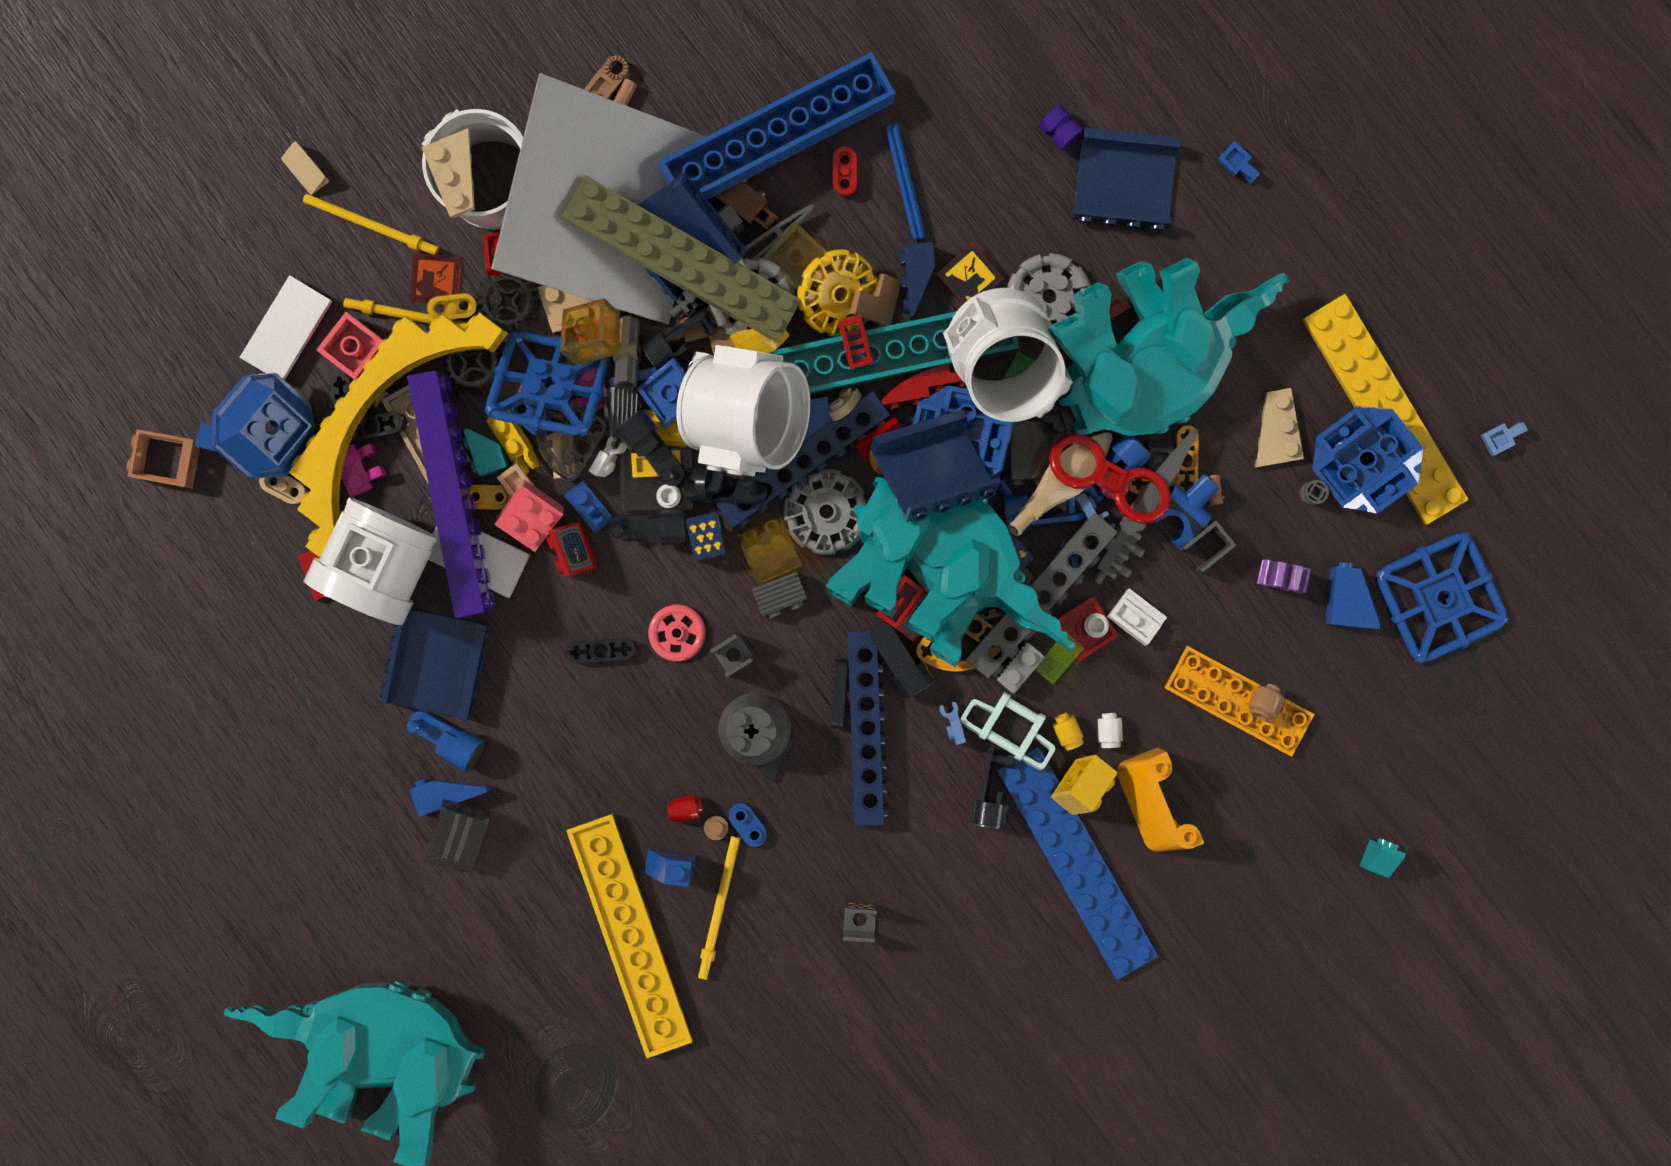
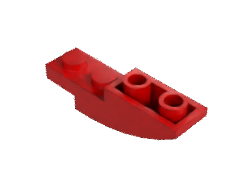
(917, 387)

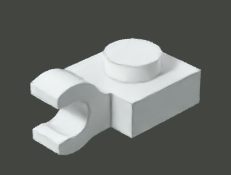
(605, 460)

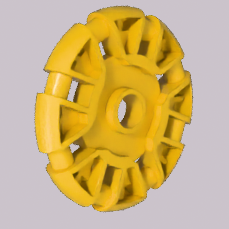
(827, 285)

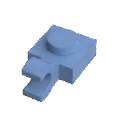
(1501, 438)
(955, 729)

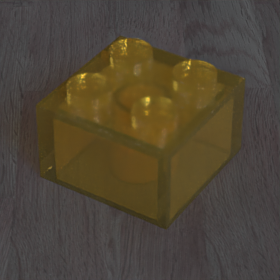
(794, 253)
(590, 331)

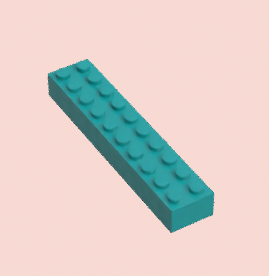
(894, 349)

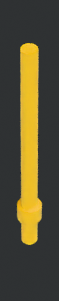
(412, 241)
(369, 307)
(708, 953)

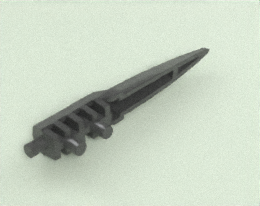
(689, 303)
(1146, 502)

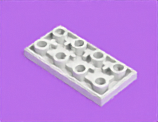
(286, 328)
(502, 560)

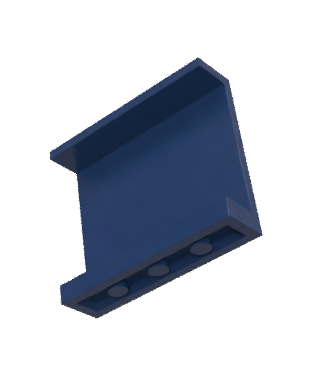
(1125, 179)
(691, 212)
(932, 466)
(435, 664)

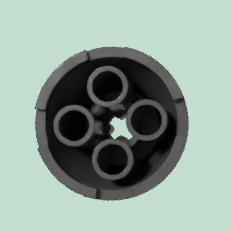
(766, 716)

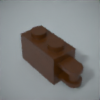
(748, 204)

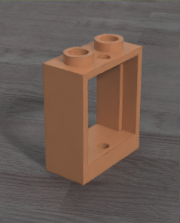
(187, 463)

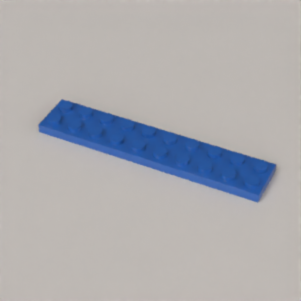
(1078, 867)

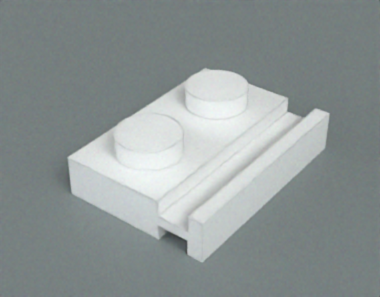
(1137, 617)

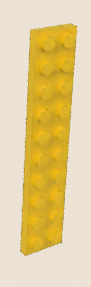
(1372, 384)
(629, 935)

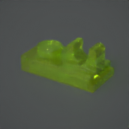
(1058, 660)

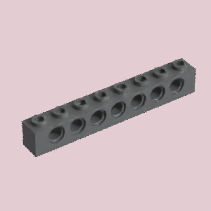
(1105, 538)

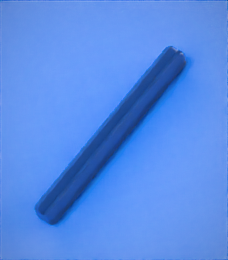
(905, 182)

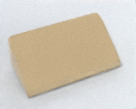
(304, 168)

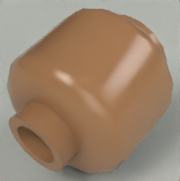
(1266, 702)

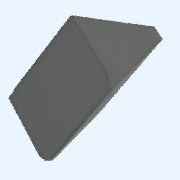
(1159, 451)

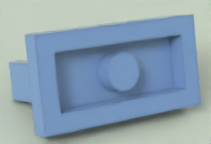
(1087, 505)

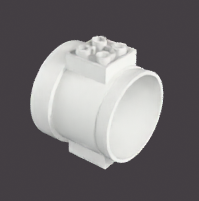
(483, 127)
(994, 317)
(743, 410)
(372, 562)

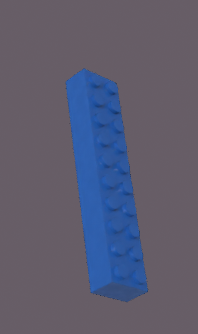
(782, 128)

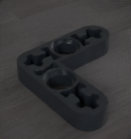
(382, 430)

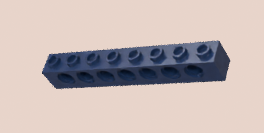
(868, 405)
(864, 814)

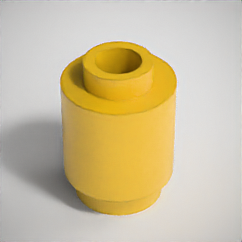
(1068, 731)

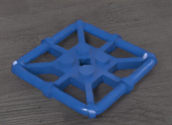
(534, 390)
(1458, 601)

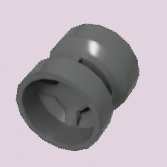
(1312, 496)

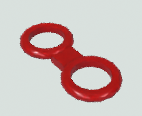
(1110, 478)

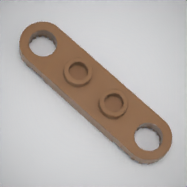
(606, 83)

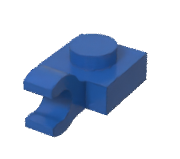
(1236, 160)

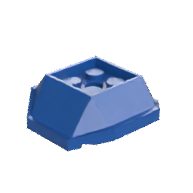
(241, 423)
(986, 434)
(1371, 484)

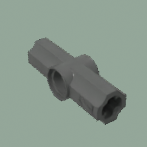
(628, 354)

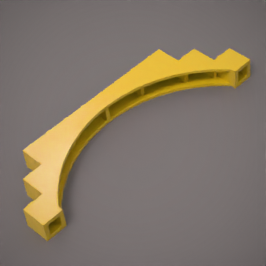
(404, 350)

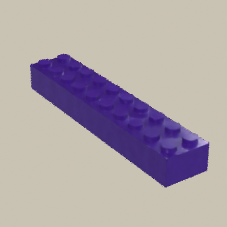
(451, 494)

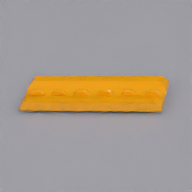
(1227, 697)

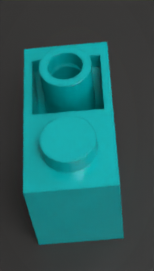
(487, 455)
(1382, 857)

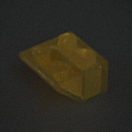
(769, 550)

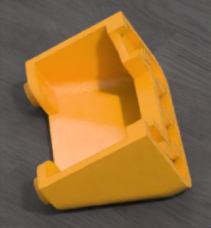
(1140, 785)

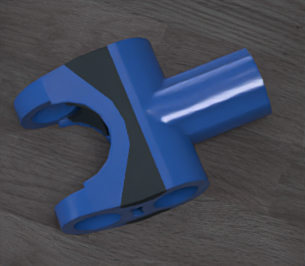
(1189, 508)

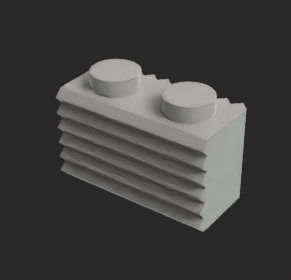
(1019, 667)

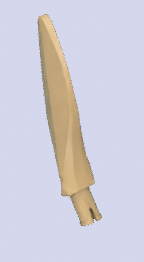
(1076, 462)

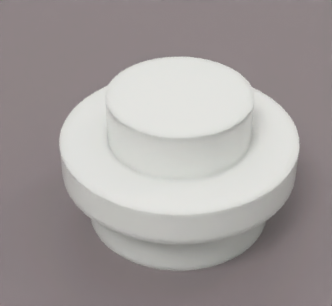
(668, 496)
(1096, 625)

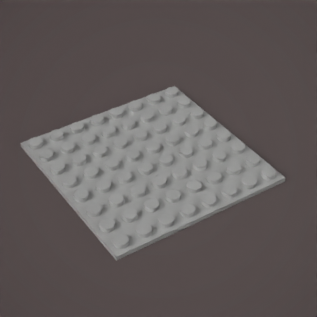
(564, 140)

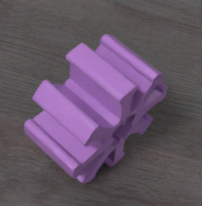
(1284, 576)

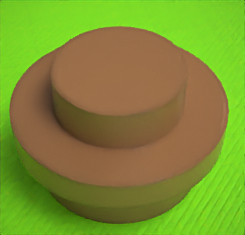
(716, 827)

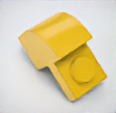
(756, 341)

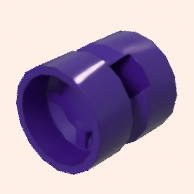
(1060, 127)

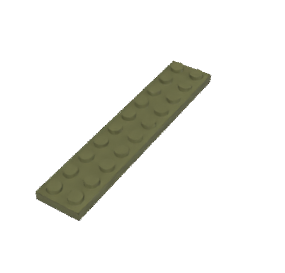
(680, 258)

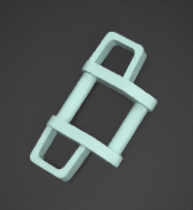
(1018, 751)

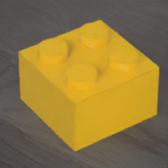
(1084, 785)

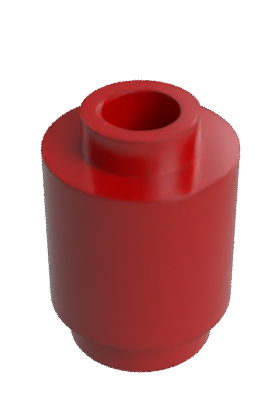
(685, 808)

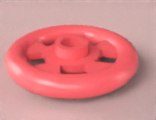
(687, 650)

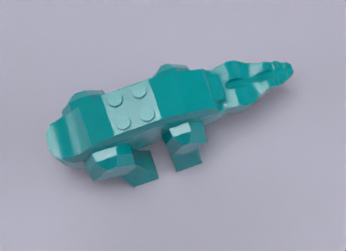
(1165, 361)
(957, 558)
(374, 1040)

